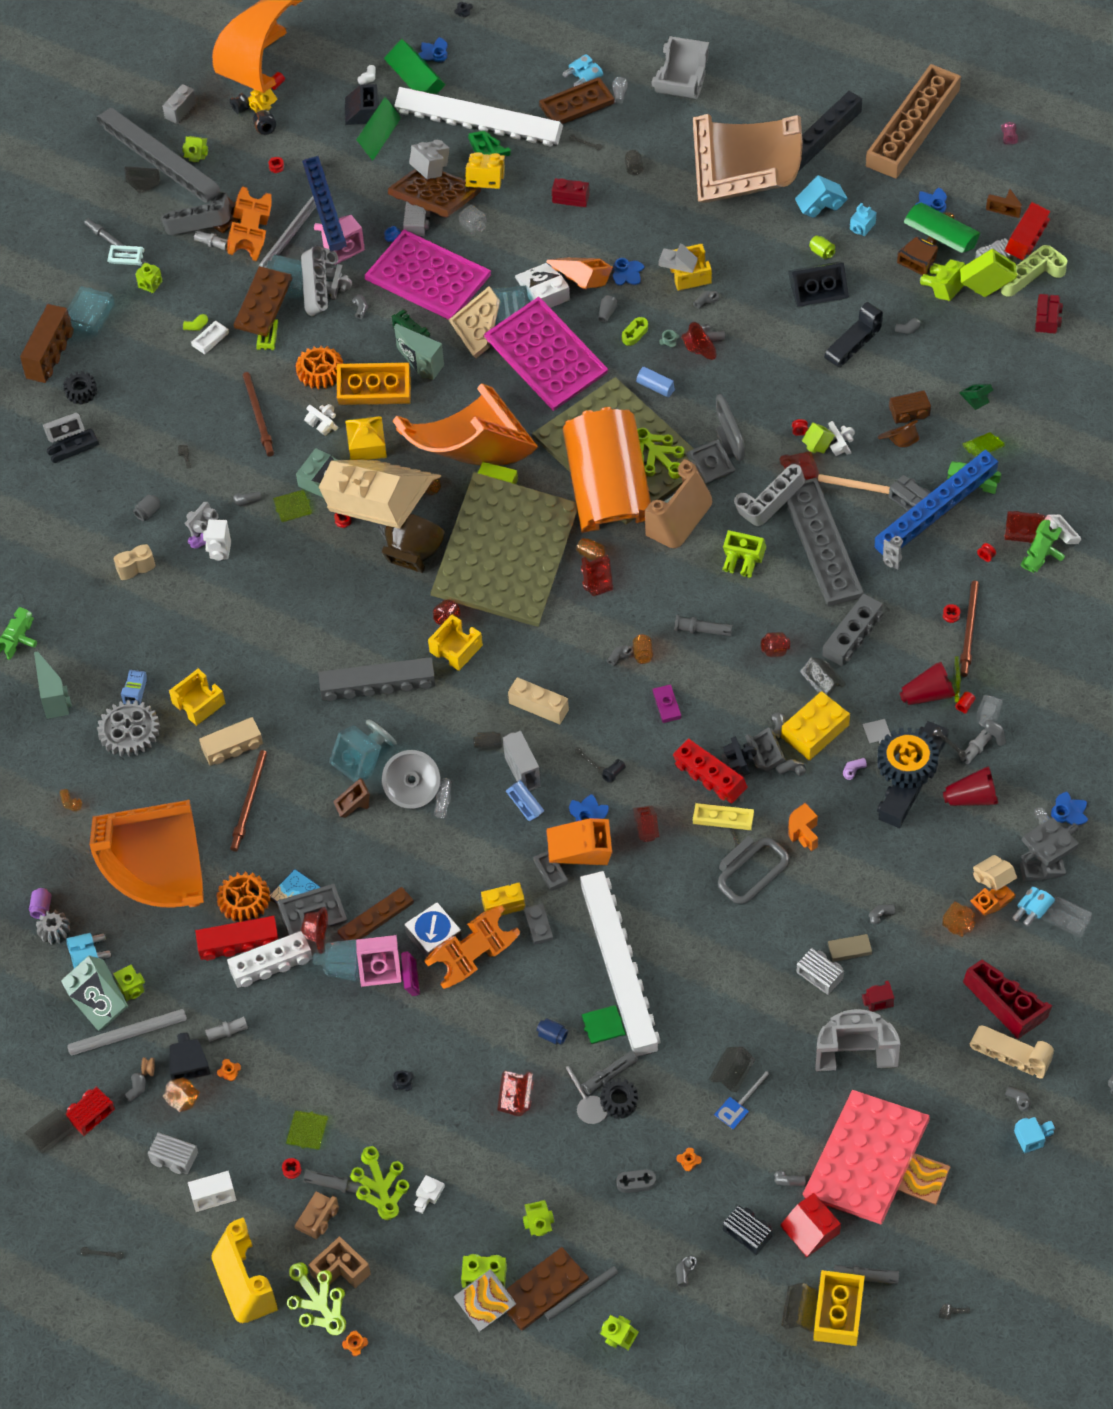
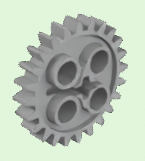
(128, 728)

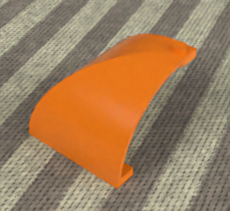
(242, 43)
(474, 435)
(150, 854)

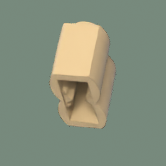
(133, 562)
(994, 872)

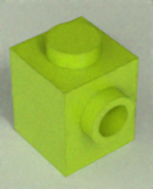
(818, 438)

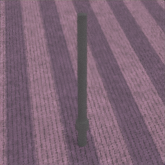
(100, 231)

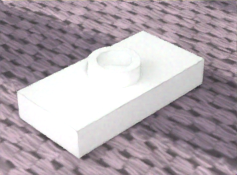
(210, 337)
(1067, 534)

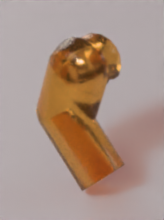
(68, 803)

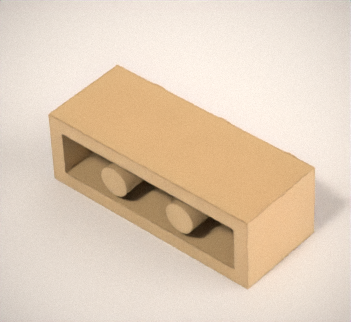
(538, 700)
(231, 741)

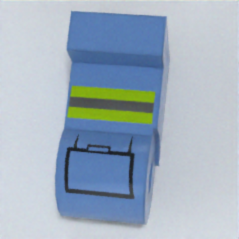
(134, 686)

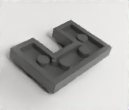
(297, 906)

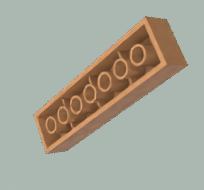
(913, 121)

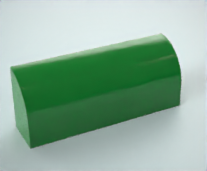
(413, 69)
(942, 227)

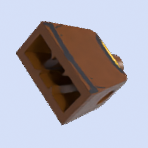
(918, 255)

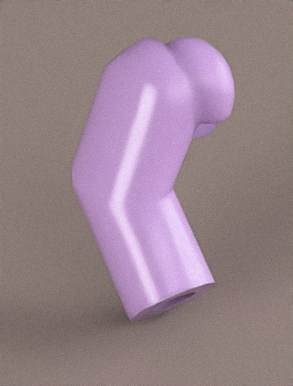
(852, 767)

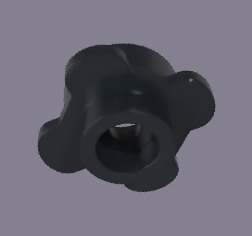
(463, 9)
(402, 1075)

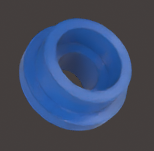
(391, 233)

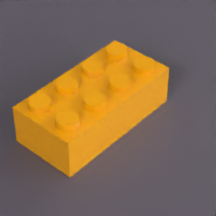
(373, 383)

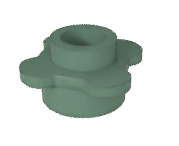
(669, 338)

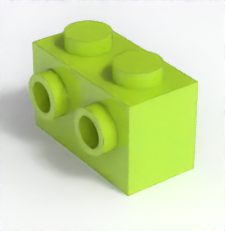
(475, 1266)

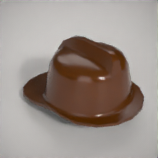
(902, 436)

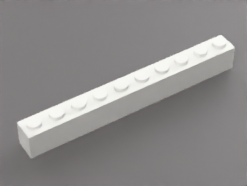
(478, 116)
(619, 964)

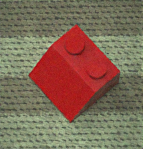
(811, 1225)

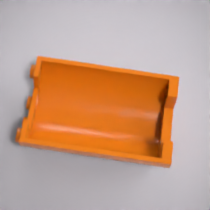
(606, 467)

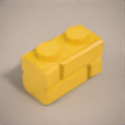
(508, 896)

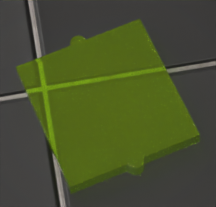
(979, 444)
(292, 505)
(956, 678)
(307, 1130)

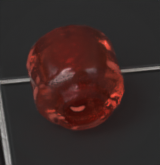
(445, 610)
(775, 644)

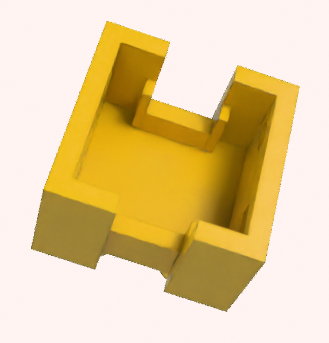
(485, 170)
(700, 275)
(454, 644)
(196, 697)

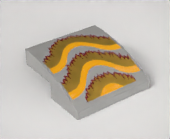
(484, 1300)

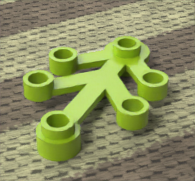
(658, 450)
(379, 1185)
(319, 1300)

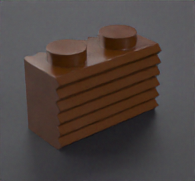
(910, 407)

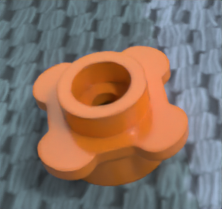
(229, 1075)
(689, 1165)
(353, 1337)

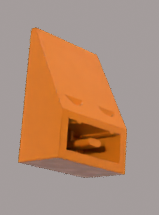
(584, 271)
(580, 842)

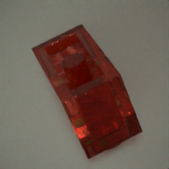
(646, 823)

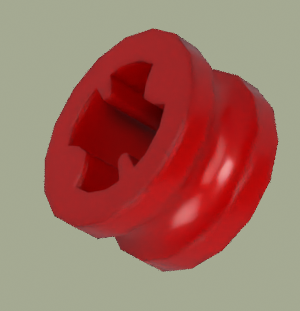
(274, 161)
(800, 427)
(342, 524)
(986, 552)
(951, 618)
(291, 1162)

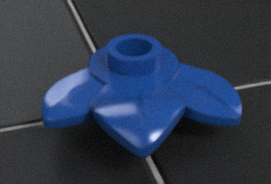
(434, 51)
(935, 201)
(627, 271)
(588, 809)
(1072, 810)

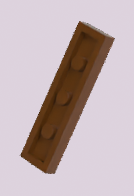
(376, 915)

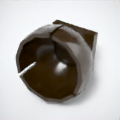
(412, 543)

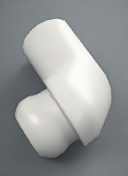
(367, 77)

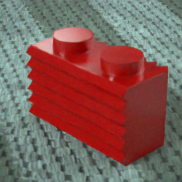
(89, 1110)

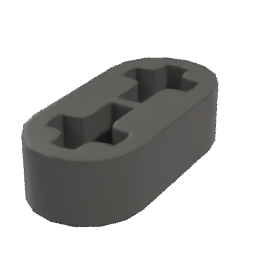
(635, 1181)

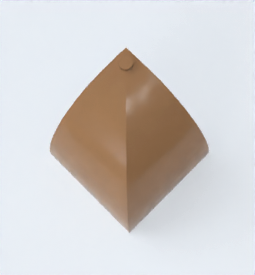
(745, 157)

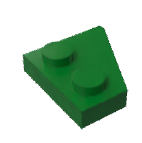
(485, 144)

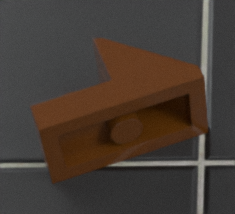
(1007, 206)
(352, 798)

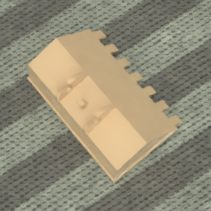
(374, 490)

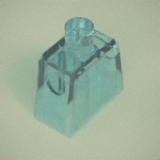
(339, 960)

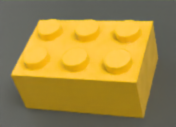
(815, 725)
(838, 1308)

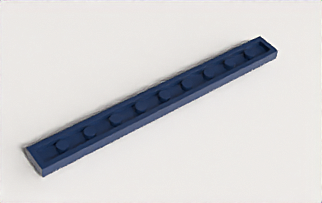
(324, 204)

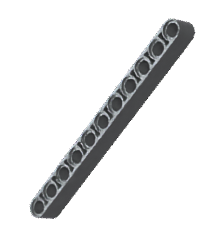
(159, 155)

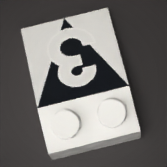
(546, 284)

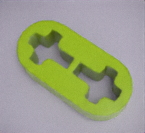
(632, 329)

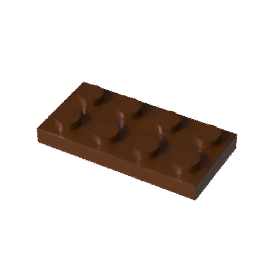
(577, 101)
(263, 301)
(544, 1288)

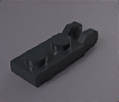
(73, 445)

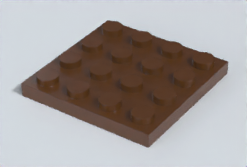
(438, 194)

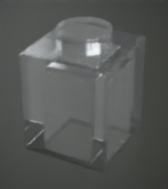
(472, 219)
(989, 709)

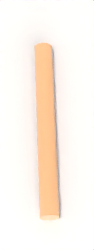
(854, 484)

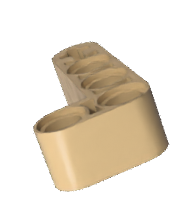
(1013, 1052)

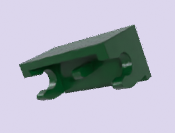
(408, 323)

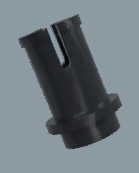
(610, 774)

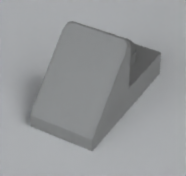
(679, 260)

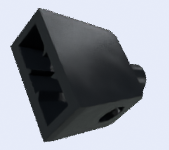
(187, 1059)

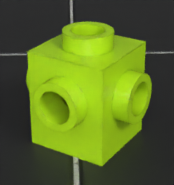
(195, 148)
(148, 277)
(129, 982)
(538, 1218)
(619, 1332)

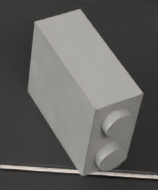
(521, 760)

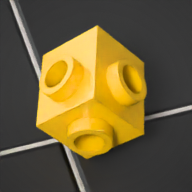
(261, 101)

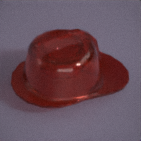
(698, 342)
(315, 927)

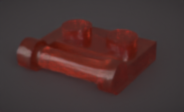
(805, 461)

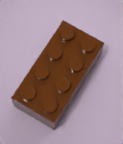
(46, 343)

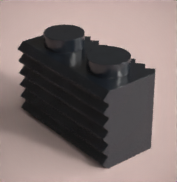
(748, 1229)

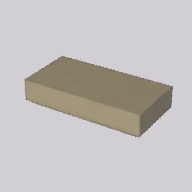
(849, 947)

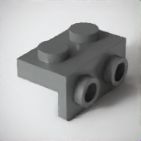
(768, 749)

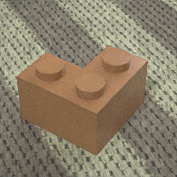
(340, 1260)

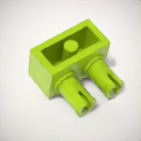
(947, 279)
(743, 547)

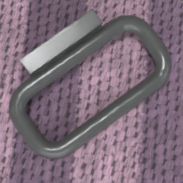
(729, 434)
(739, 856)

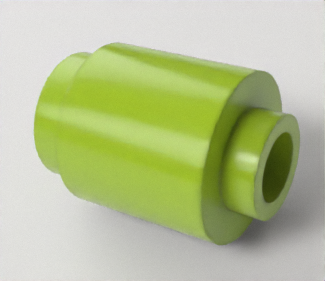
(822, 247)

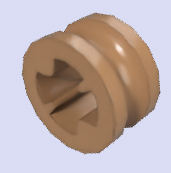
(148, 1066)

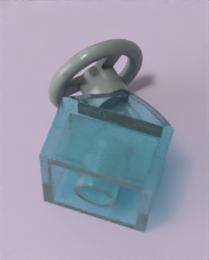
(357, 753)

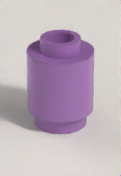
(39, 903)

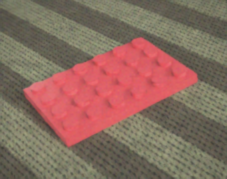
(867, 1156)

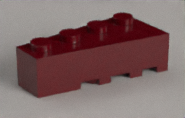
(1005, 999)

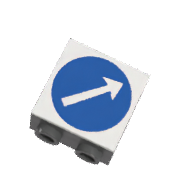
(431, 929)

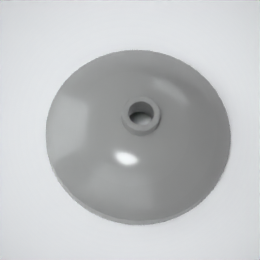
(396, 777)

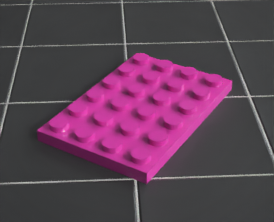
(427, 275)
(546, 353)

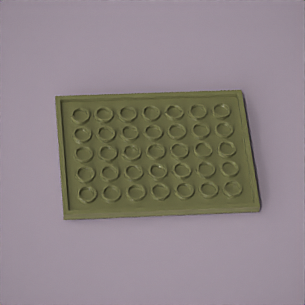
(617, 396)
(505, 549)

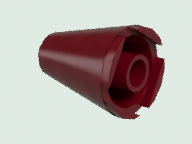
(928, 686)
(972, 790)

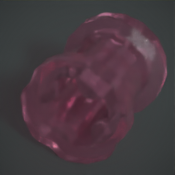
(1009, 133)

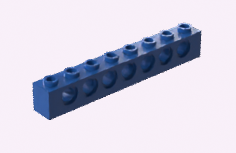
(940, 500)

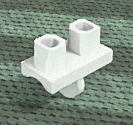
(326, 424)
(845, 434)

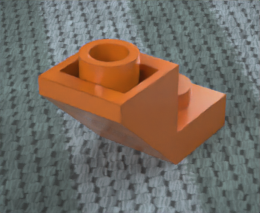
(992, 900)

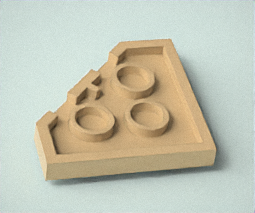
(476, 320)

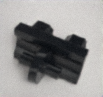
(734, 749)

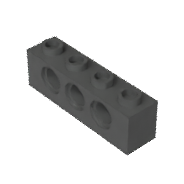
(852, 630)

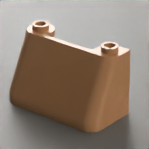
(675, 520)

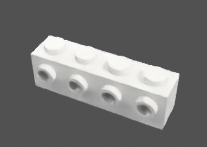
(270, 959)

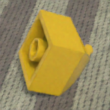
(366, 438)

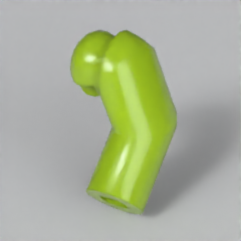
(197, 324)

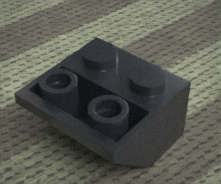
(361, 104)

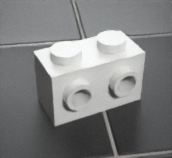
(217, 539)

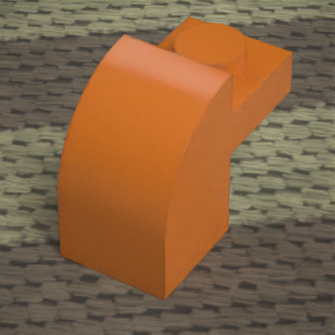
(800, 826)

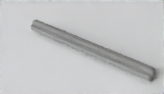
(289, 232)
(126, 1032)

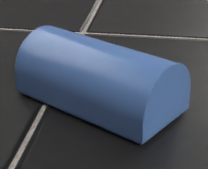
(655, 382)
(524, 800)

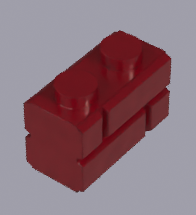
(570, 192)
(1047, 313)

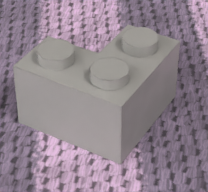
(429, 158)

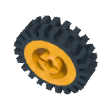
(907, 768)

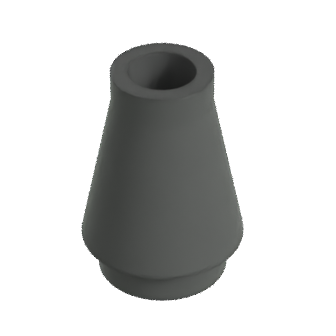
(607, 307)

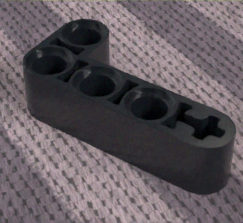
(854, 338)

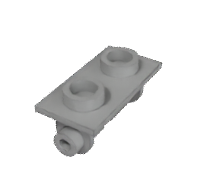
(892, 552)

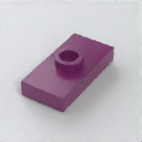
(666, 703)
(410, 974)

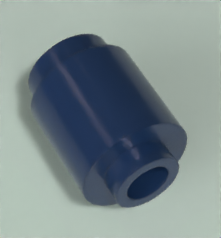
(552, 1031)

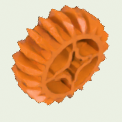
(321, 371)
(245, 906)

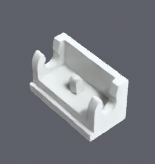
(212, 1191)

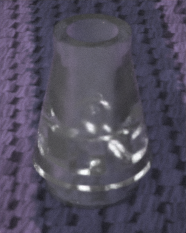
(619, 89)

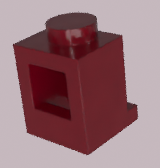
(878, 997)

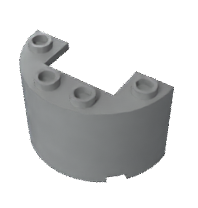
(683, 68)
(857, 1031)

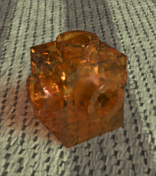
(959, 919)
(181, 1094)

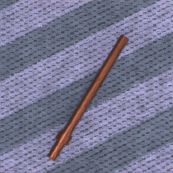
(265, 437)
(966, 657)
(239, 831)

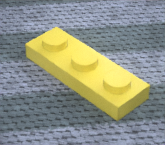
(723, 816)

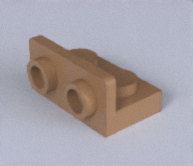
(317, 1214)

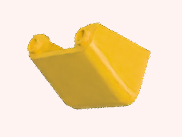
(246, 1296)

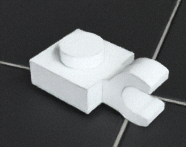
(428, 1192)

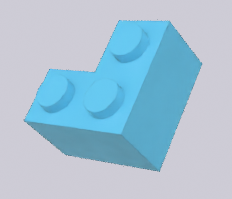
(819, 194)

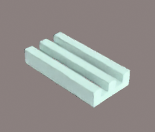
(137, 261)

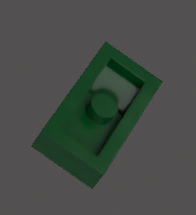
(977, 395)

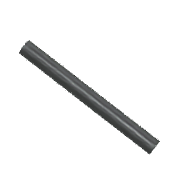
(581, 1293)

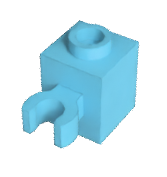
(863, 220)
(1031, 1135)

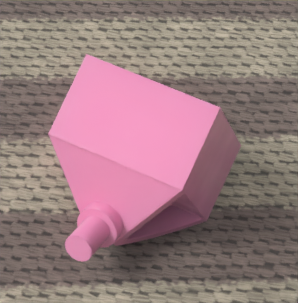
(353, 236)
(378, 960)

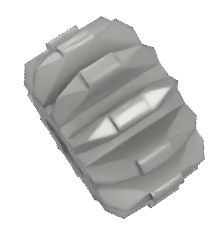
(53, 927)

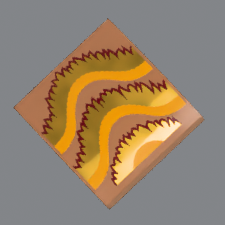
(924, 1179)

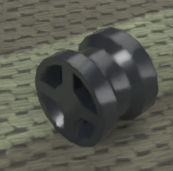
(239, 103)

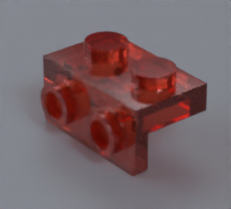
(1022, 526)
(597, 575)
(515, 1093)

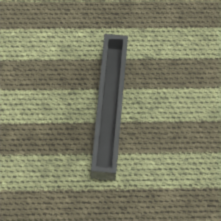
(376, 679)

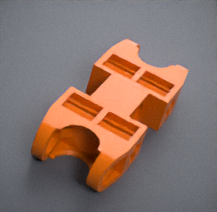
(247, 234)
(460, 955)

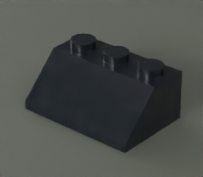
(819, 283)

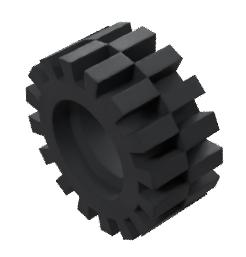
(82, 395)
(619, 1087)

